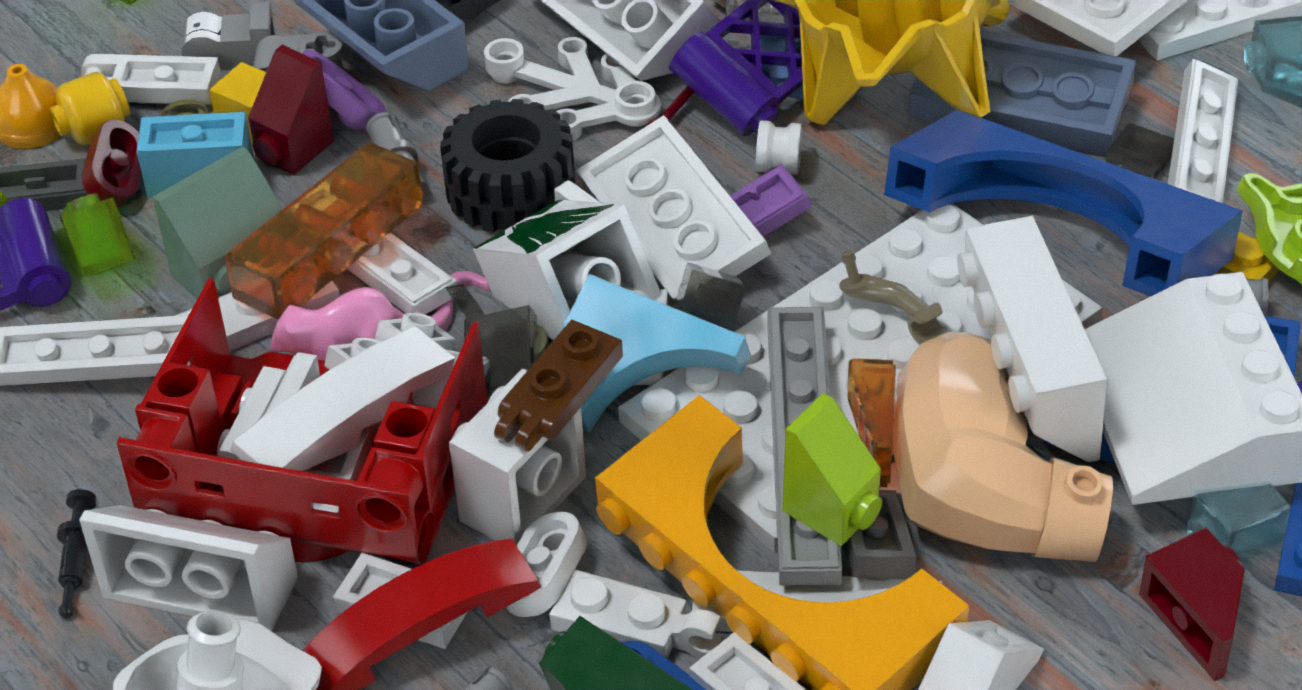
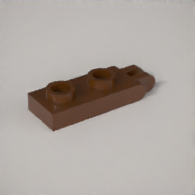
(557, 385)

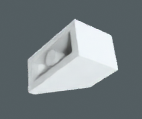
(980, 658)

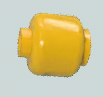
(87, 105)

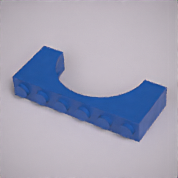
(970, 158)

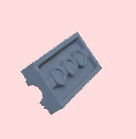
(1046, 92)

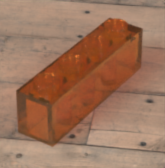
(324, 230)

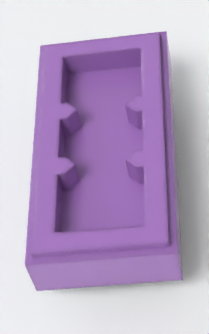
(772, 200)

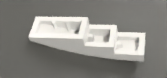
(337, 406)

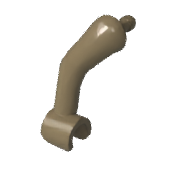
(923, 317)

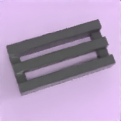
(48, 183)

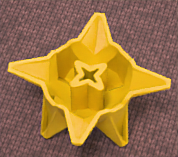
(863, 40)

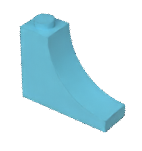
(652, 340)

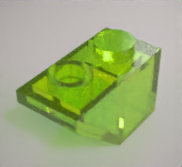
(94, 236)

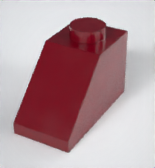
(291, 112)
(1196, 595)

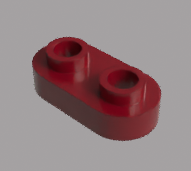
(113, 163)

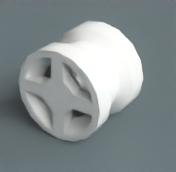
(779, 147)

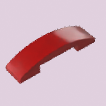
(416, 605)

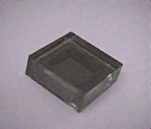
(1141, 150)

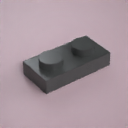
(885, 546)

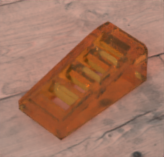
(872, 407)

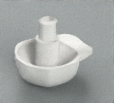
(222, 656)

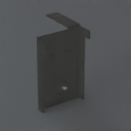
(504, 336)

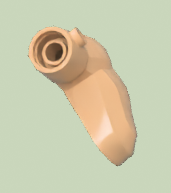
(969, 465)

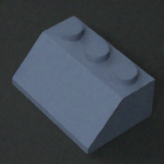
(399, 37)

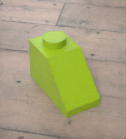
(829, 473)

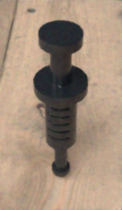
(74, 548)

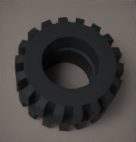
(505, 162)

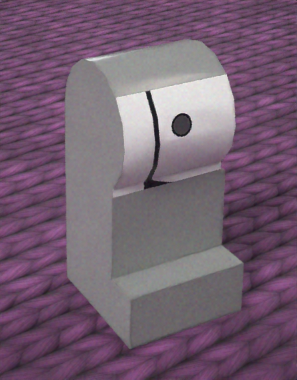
(228, 36)

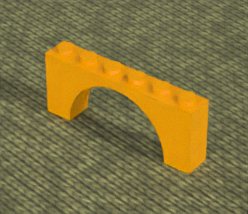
(662, 503)

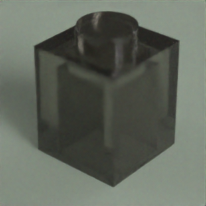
(710, 295)

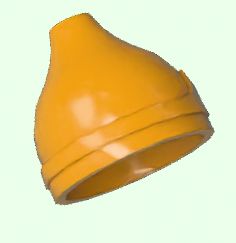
(25, 109)

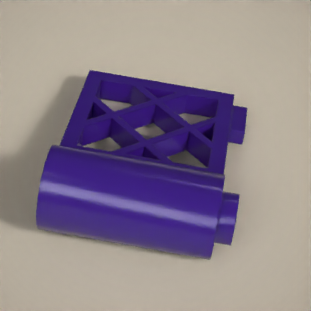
(733, 77)
(30, 256)

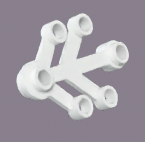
(631, 103)

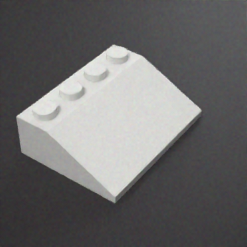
(1197, 392)

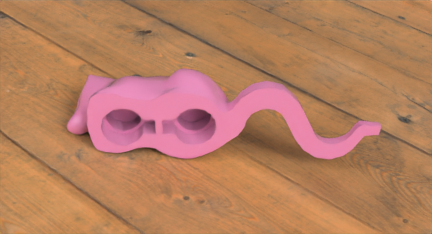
(350, 317)

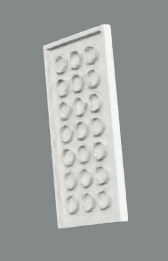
(915, 254)

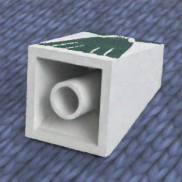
(555, 249)

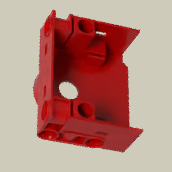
(384, 513)

